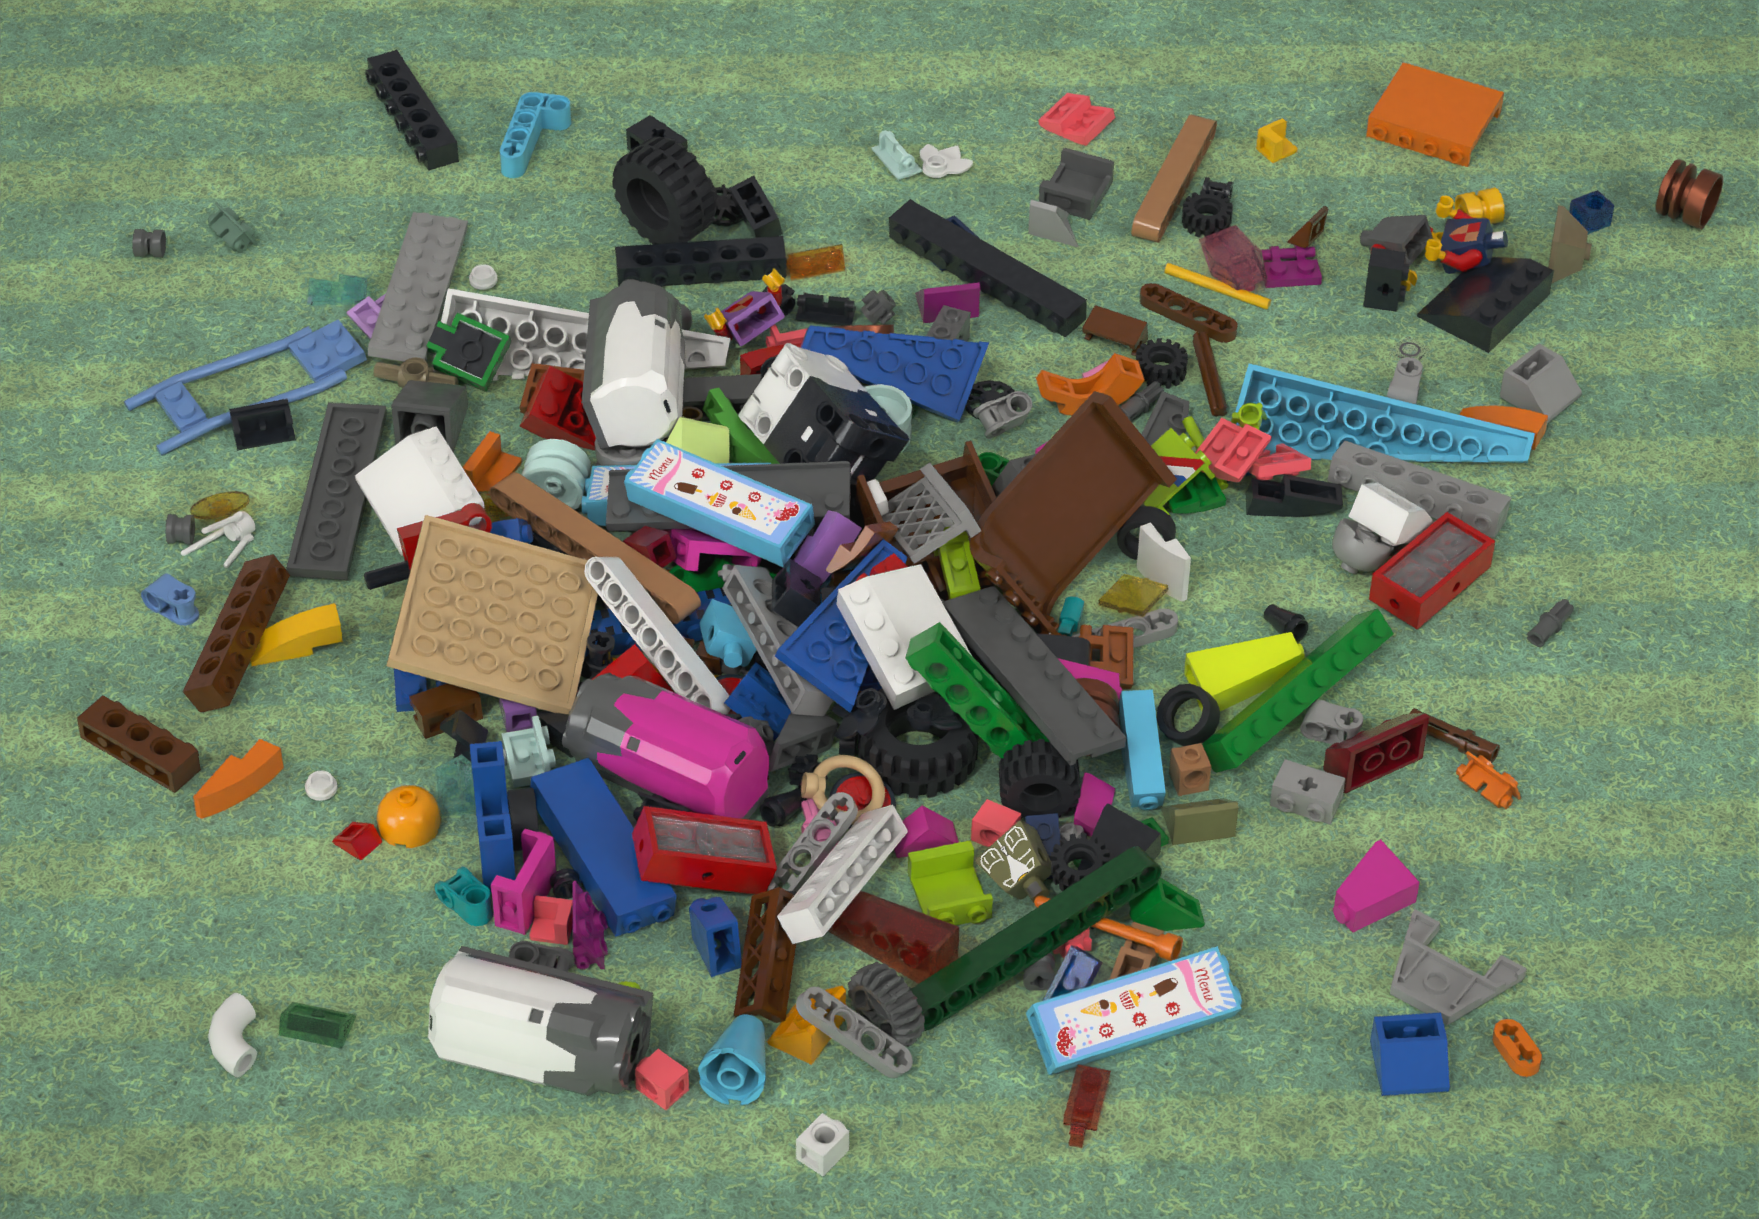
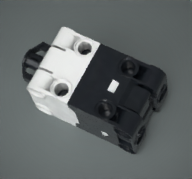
(819, 412)

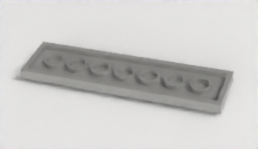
(418, 287)

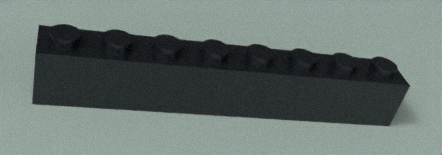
(982, 263)

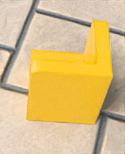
(1272, 141)

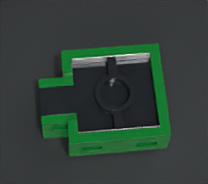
(468, 351)

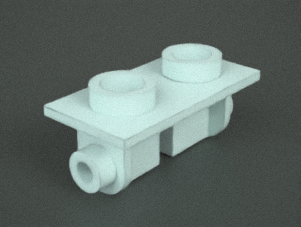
(895, 157)

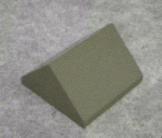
(1201, 820)

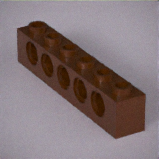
(236, 633)

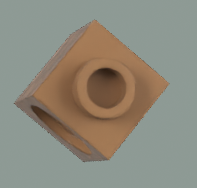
(1189, 769)

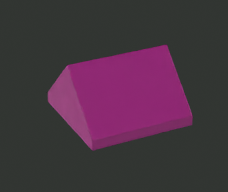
(962, 297)

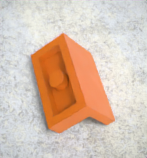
(489, 464)

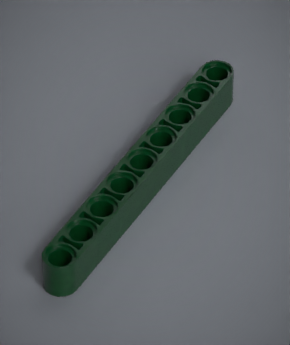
(1035, 935)

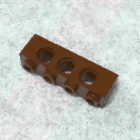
(139, 743)

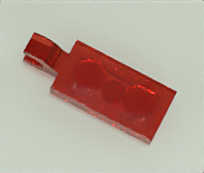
(1085, 1102)

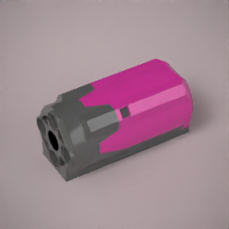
(668, 746)

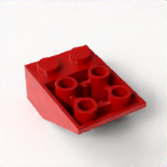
(558, 410)

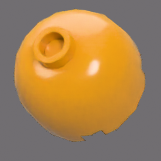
(408, 816)

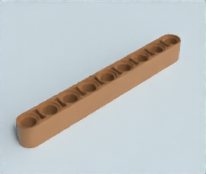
(586, 540)

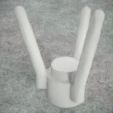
(235, 528)

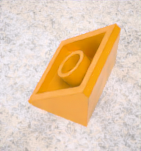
(802, 1038)

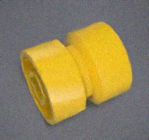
(1485, 204)

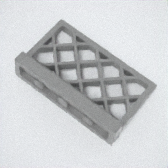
(944, 503)

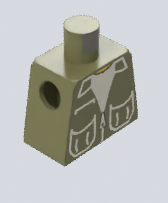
(1018, 862)

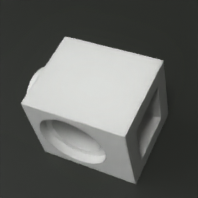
(822, 1144)

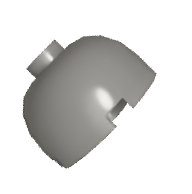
(1359, 548)

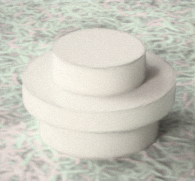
(483, 277)
(321, 785)

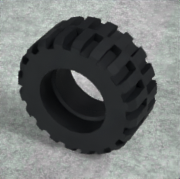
(664, 191)
(918, 767)

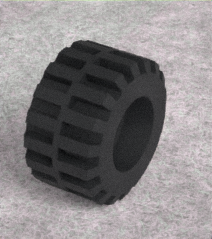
(1038, 780)

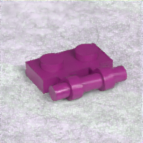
(1291, 273)

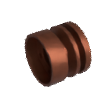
(1686, 193)

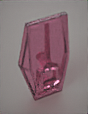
(1234, 258)

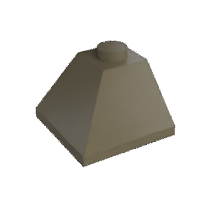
(1568, 245)

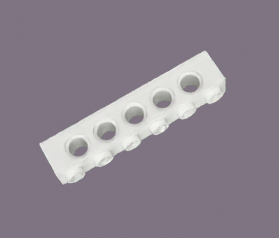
(842, 874)

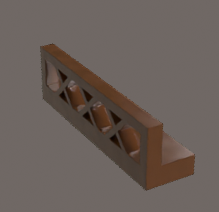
(775, 956)

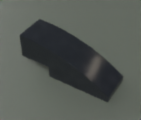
(1292, 497)

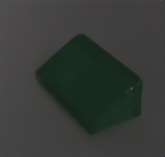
(315, 1024)

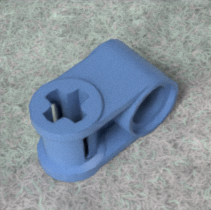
(171, 600)

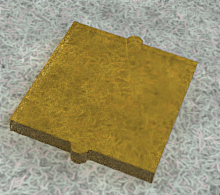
(1133, 595)

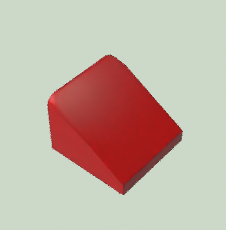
(358, 839)

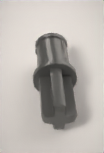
(1141, 401)
(1550, 623)

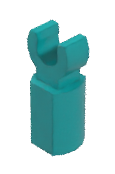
(1070, 615)

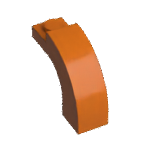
(1117, 379)

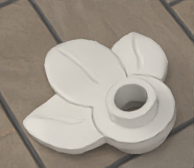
(943, 162)

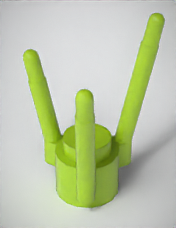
(1249, 414)

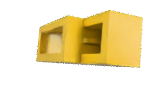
(298, 635)

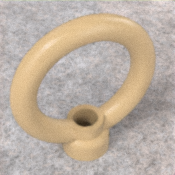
(814, 783)

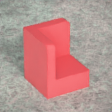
(552, 920)

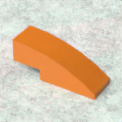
(1511, 417)
(238, 779)

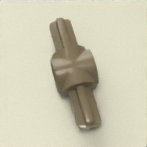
(412, 369)

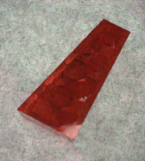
(898, 936)

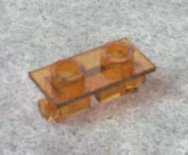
(815, 262)

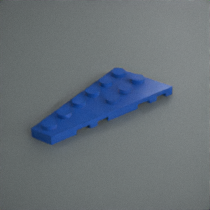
(927, 369)
(824, 646)

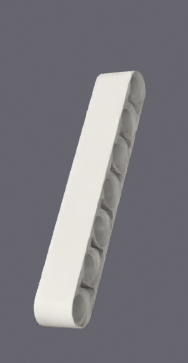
(655, 633)

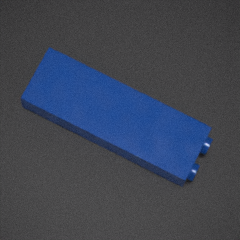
(600, 846)

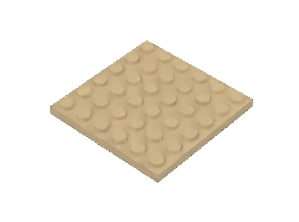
(494, 616)

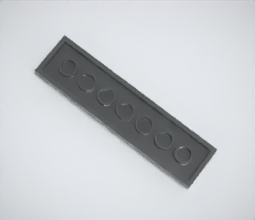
(333, 498)

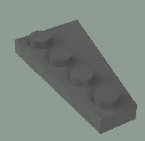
(1167, 414)

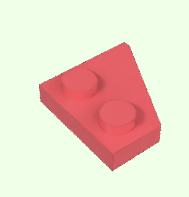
(1283, 461)

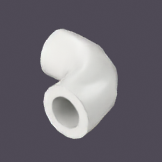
(227, 1038)

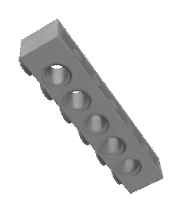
(1426, 488)
(751, 597)

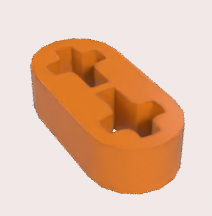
(1521, 1045)

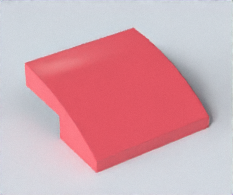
(1076, 118)
(1233, 449)

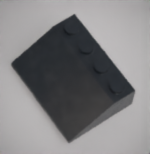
(1489, 300)

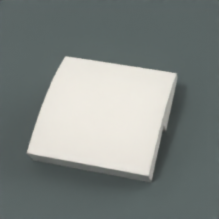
(1163, 562)

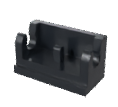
(262, 424)

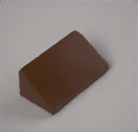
(1310, 230)

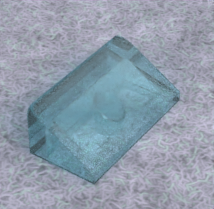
(455, 787)

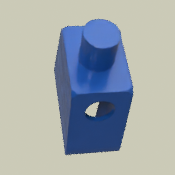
(714, 920)

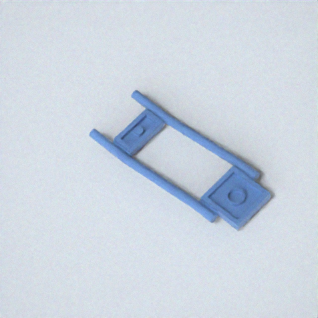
(321, 353)

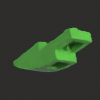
(743, 444)

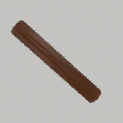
(1209, 374)

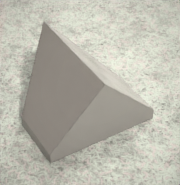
(1050, 223)

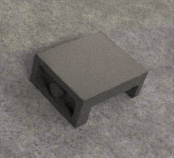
(1078, 183)

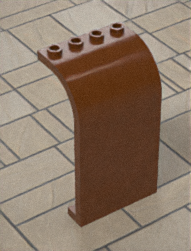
(1066, 507)

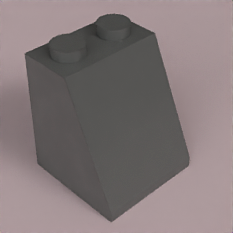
(430, 405)

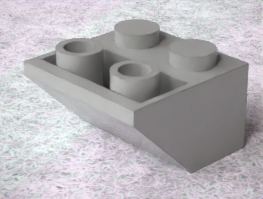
(1540, 383)

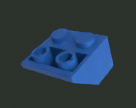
(1410, 1054)

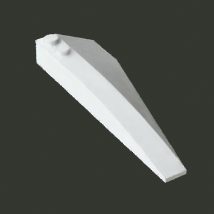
(556, 334)

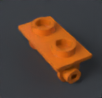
(1480, 772)

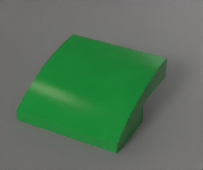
(1198, 496)

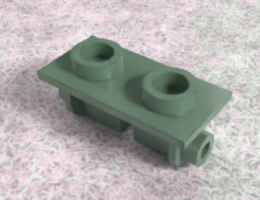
(237, 235)

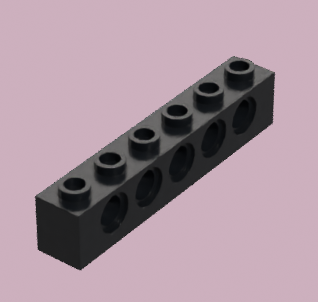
(412, 110)
(701, 261)

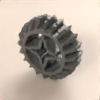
(887, 1002)

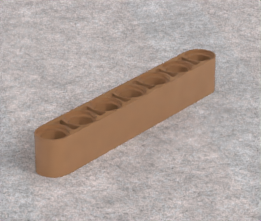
(1173, 178)

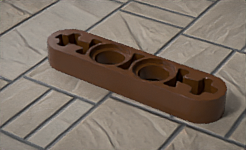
(1159, 299)

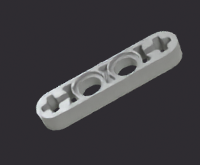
(1150, 621)
(817, 849)
(856, 1027)

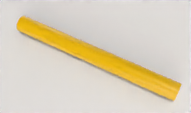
(1217, 286)

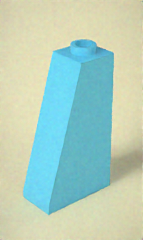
(1142, 749)

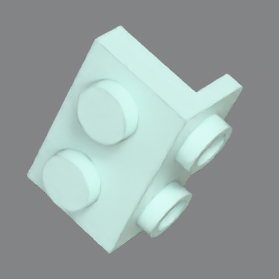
(528, 753)

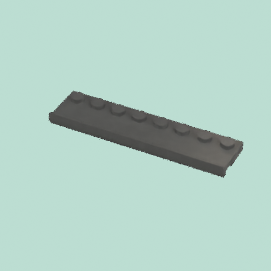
(818, 483)
(1033, 675)

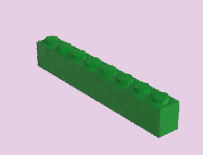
(1296, 690)

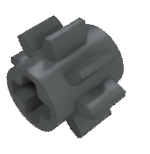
(878, 306)

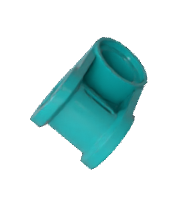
(466, 897)

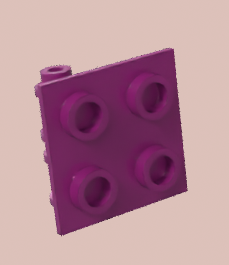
(587, 931)

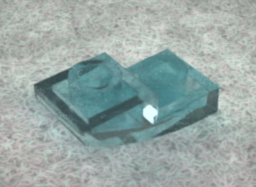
(346, 291)

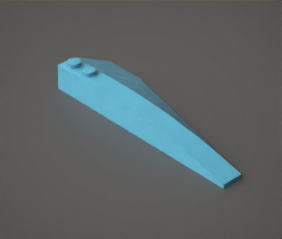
(1321, 416)

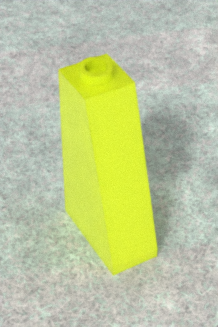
(1242, 668)

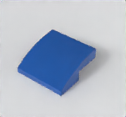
(760, 699)

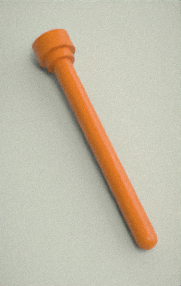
(1167, 945)

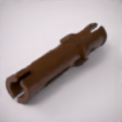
(1484, 747)

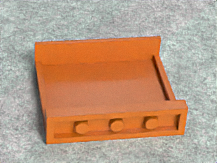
(1434, 113)

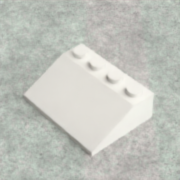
(415, 481)
(883, 618)

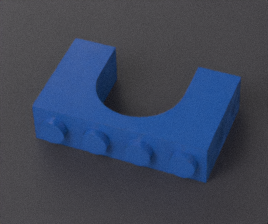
(492, 811)

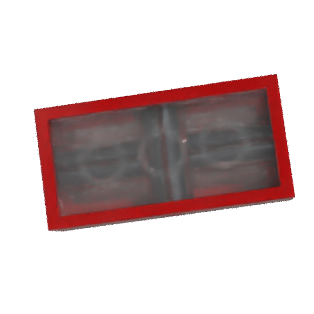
(1431, 570)
(703, 850)

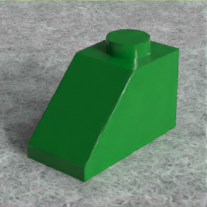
(1166, 908)

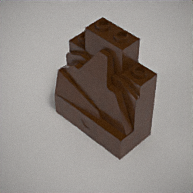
(965, 478)

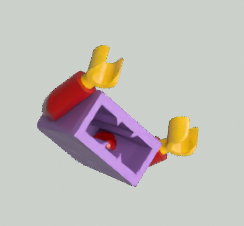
(750, 313)

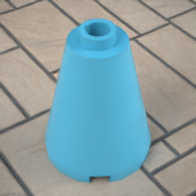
(736, 1062)

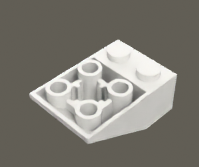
(1388, 514)

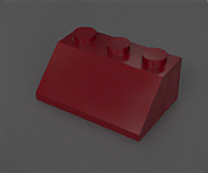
(1378, 750)

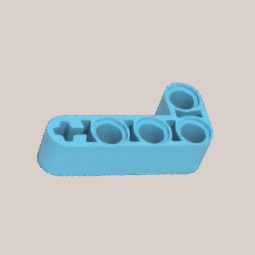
(532, 114)

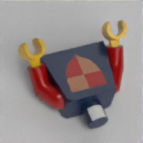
(1465, 240)

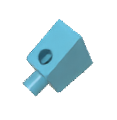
(725, 635)

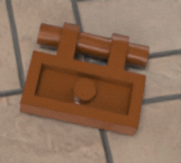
(1115, 650)

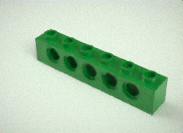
(970, 690)

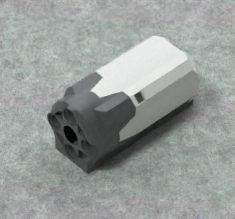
(634, 365)
(539, 1023)

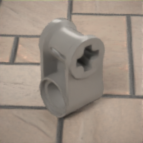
(1406, 380)
(999, 416)
(1330, 722)

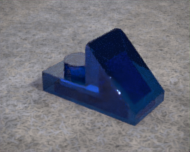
(1075, 973)

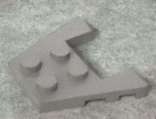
(1439, 983)

